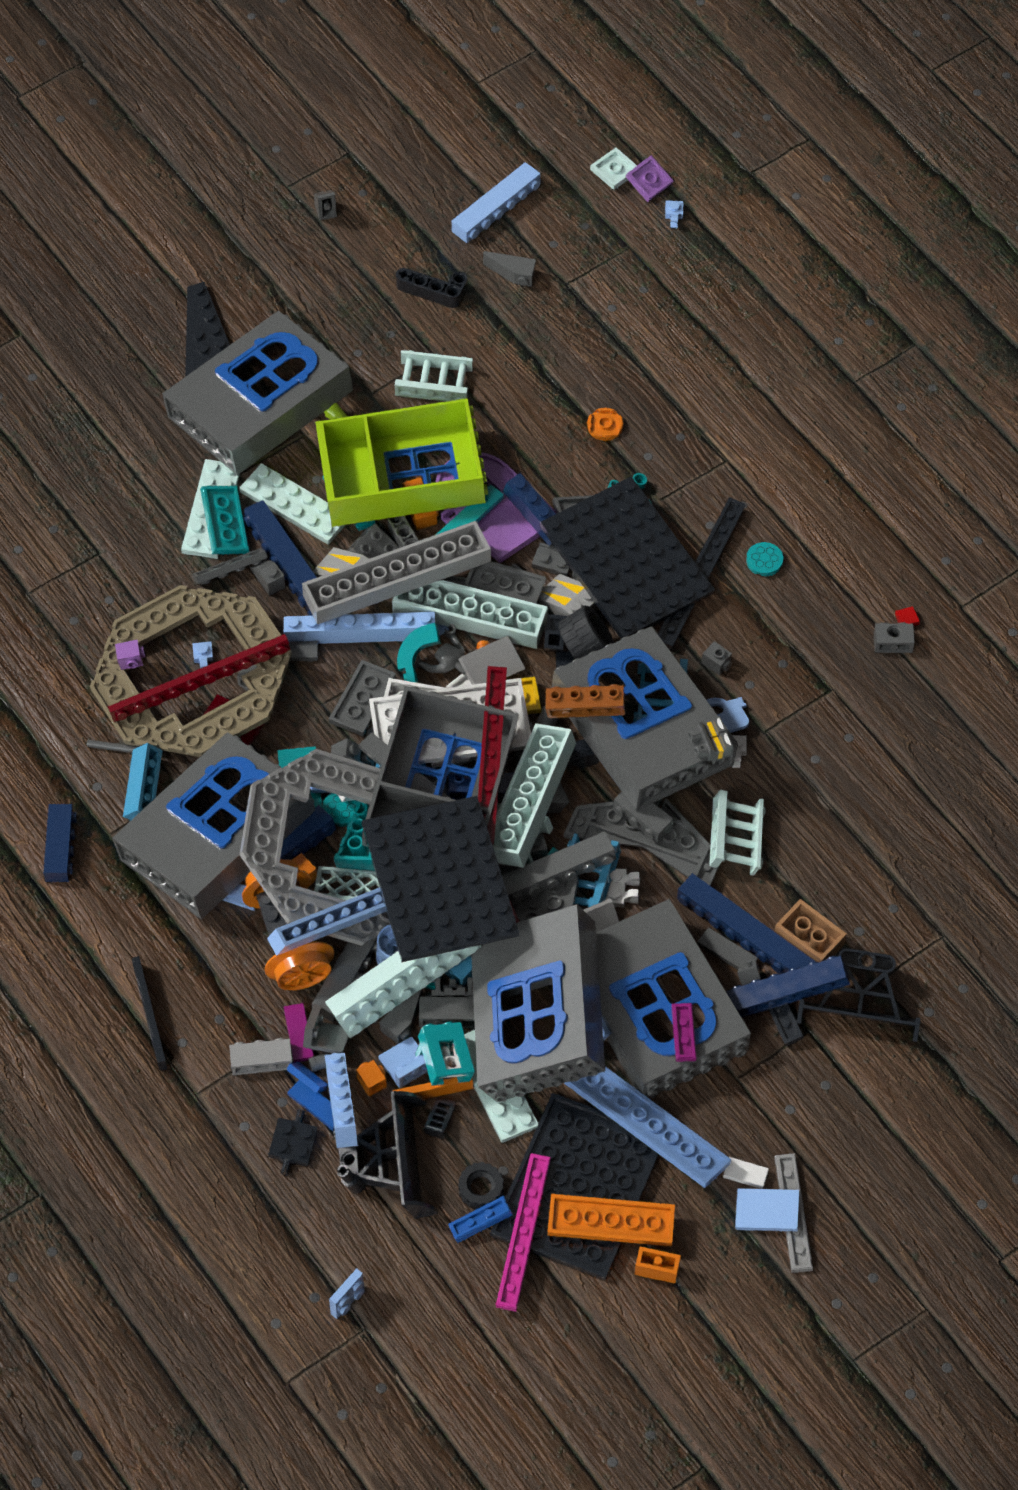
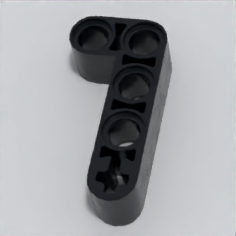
(433, 289)

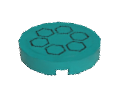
(764, 559)
(340, 811)

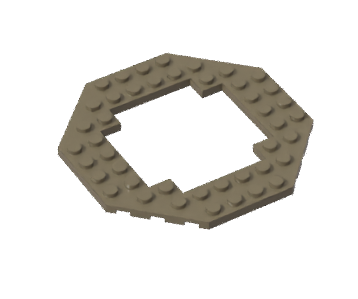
(164, 613)

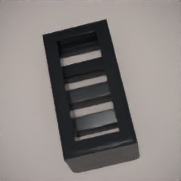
(435, 1131)

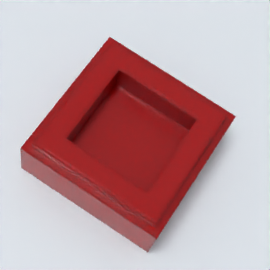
(907, 616)

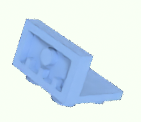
(402, 1062)

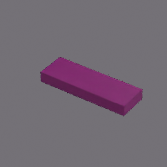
(296, 1025)
(683, 1032)

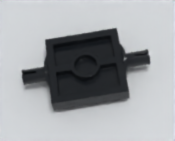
(292, 1142)

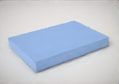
(767, 1209)

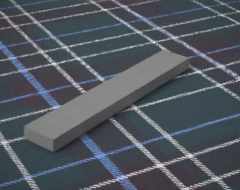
(796, 1240)

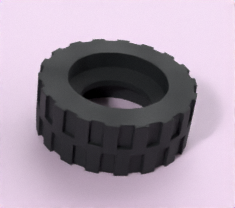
(480, 1170)

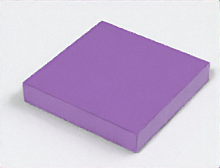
(649, 178)

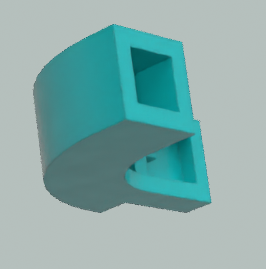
(412, 645)

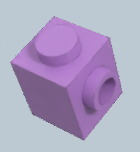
(129, 654)

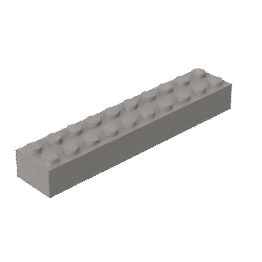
(396, 572)

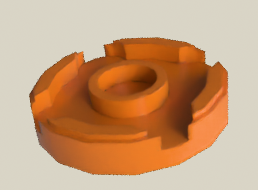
(605, 424)

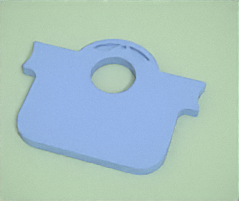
(733, 713)

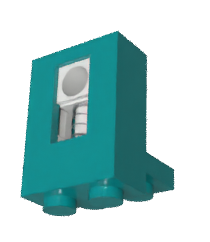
(445, 1046)

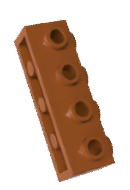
(585, 701)

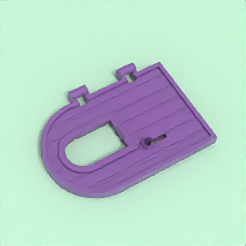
(504, 525)

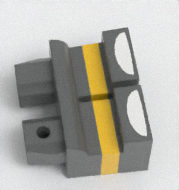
(713, 739)

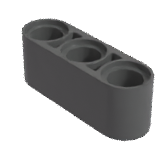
(401, 529)

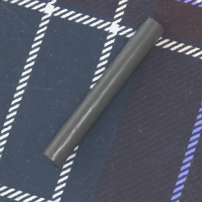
(110, 746)

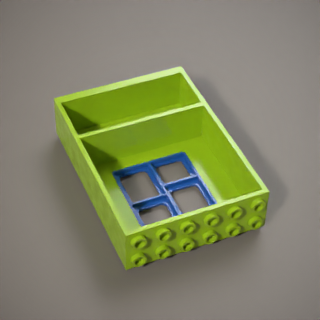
(358, 470)

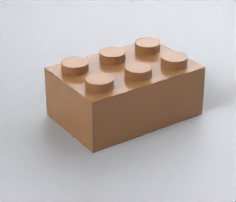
(810, 932)

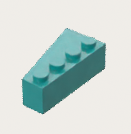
(351, 851)

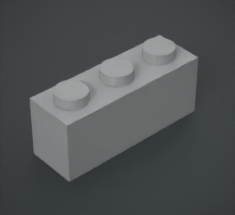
(260, 1056)

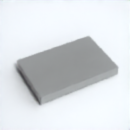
(498, 654)

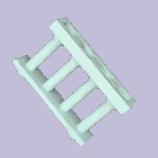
(429, 390)
(719, 837)

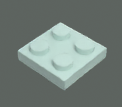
(613, 168)

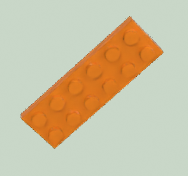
(611, 1220)

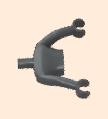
(446, 655)

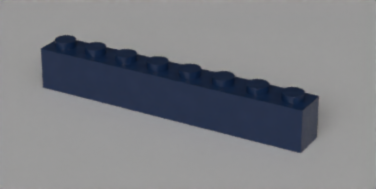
(280, 548)
(740, 926)

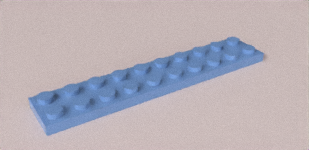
(652, 1126)

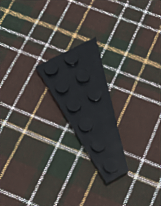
(203, 328)

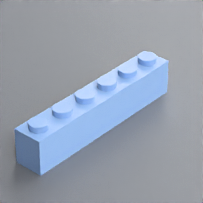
(496, 202)
(340, 1100)

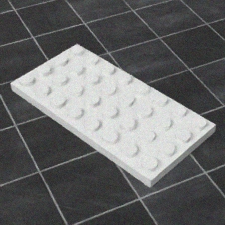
(434, 749)

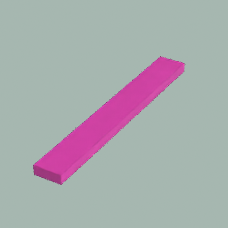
(523, 1232)

